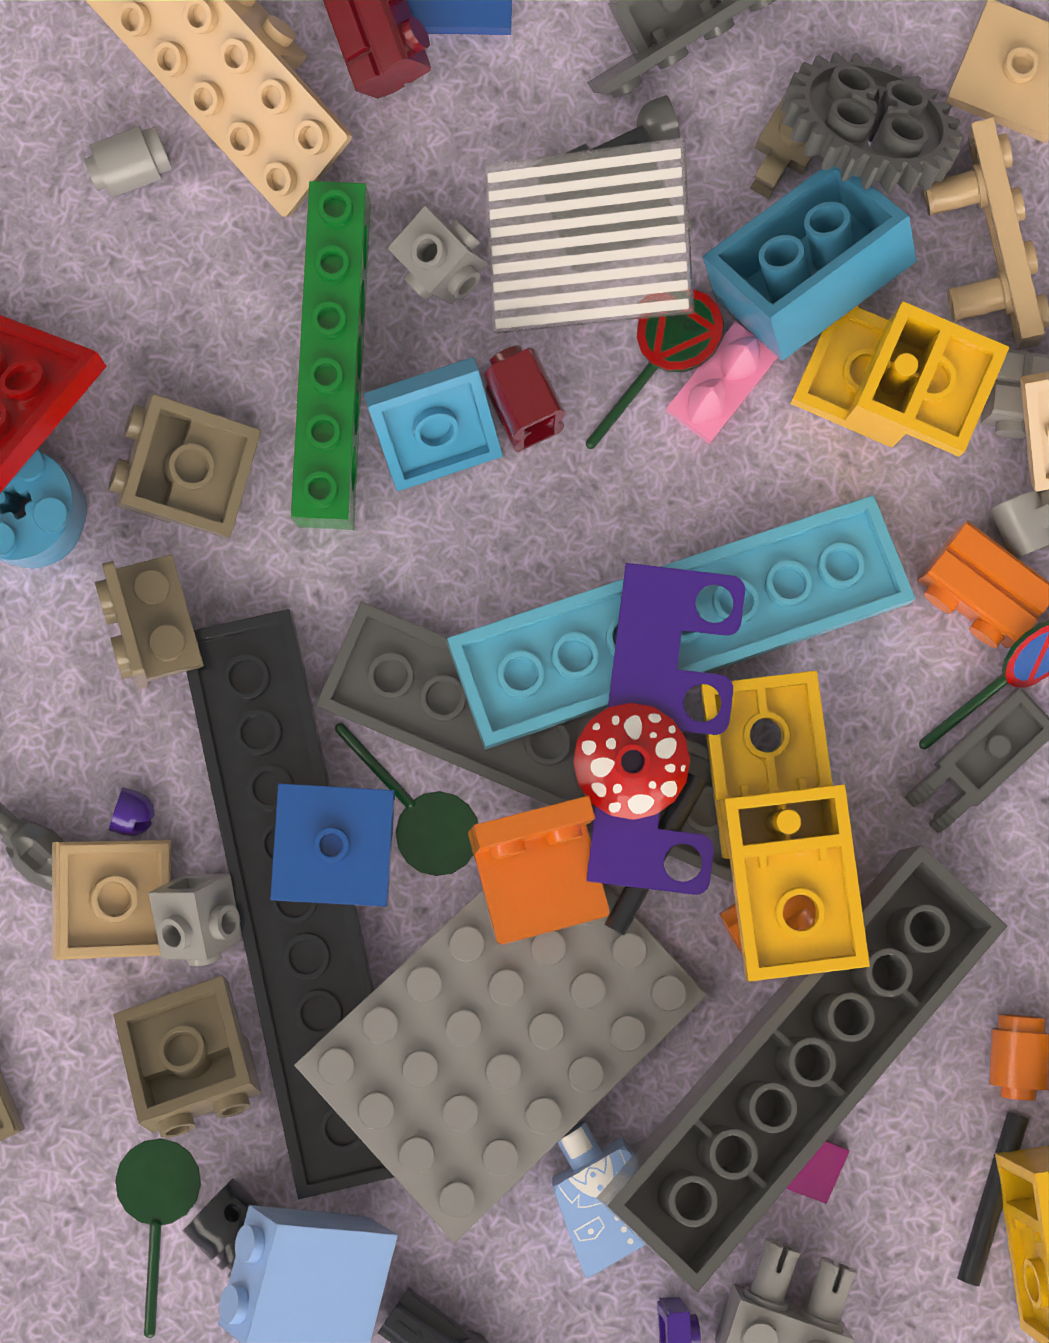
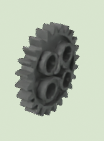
(837, 117)

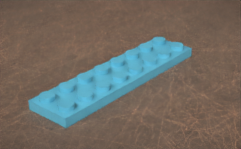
(797, 586)

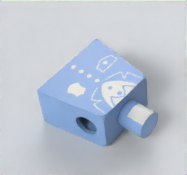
(594, 1231)

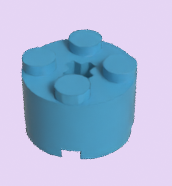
(53, 514)

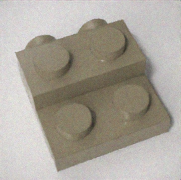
(184, 465)
(187, 1058)

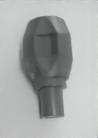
(28, 847)

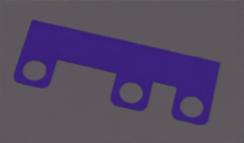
(651, 618)

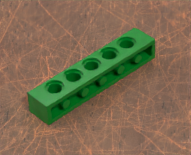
(331, 356)

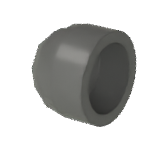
(659, 119)

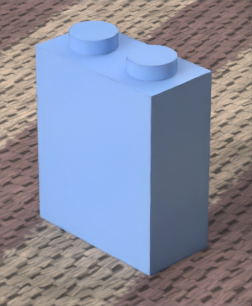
(306, 1277)

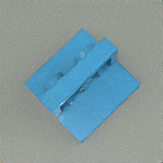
(434, 424)

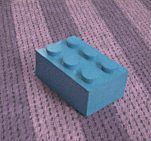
(810, 259)

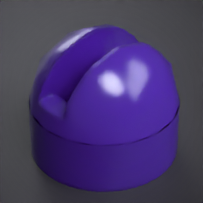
(132, 813)

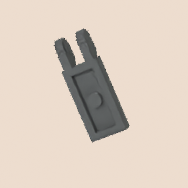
(985, 756)

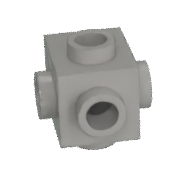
(439, 256)
(196, 918)

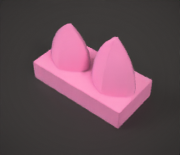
(722, 383)

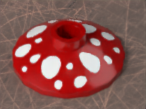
(600, 755)

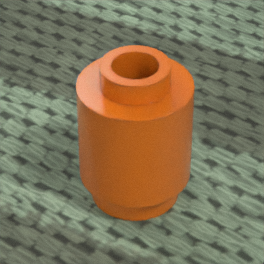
(1019, 1056)

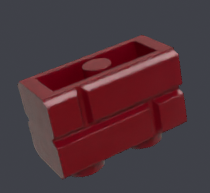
(379, 43)

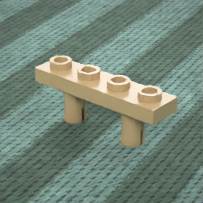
(1016, 260)

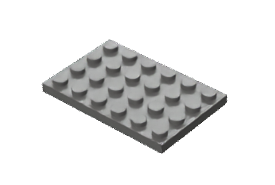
(494, 1051)

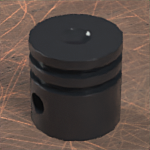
(219, 1222)

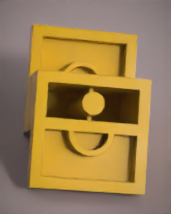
(901, 377)

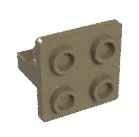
(152, 620)

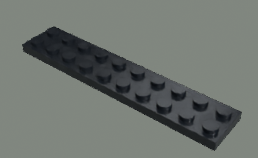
(300, 955)

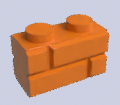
(985, 586)

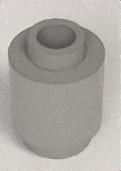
(127, 161)

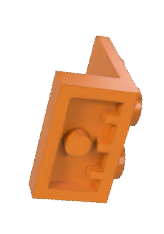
(537, 870)

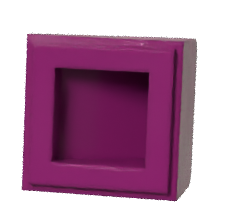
(820, 1173)

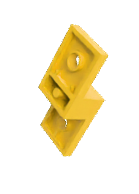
(785, 830)

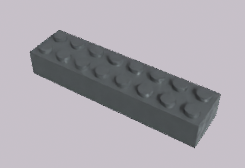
(799, 1071)

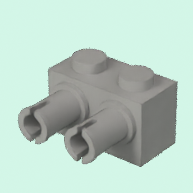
(764, 1316)

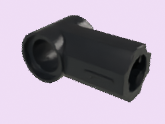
(421, 1322)

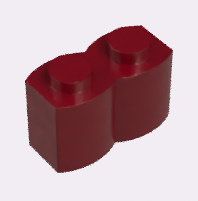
(523, 397)

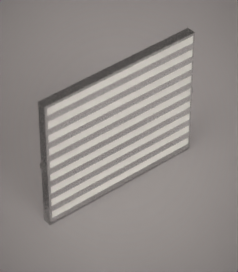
(589, 237)

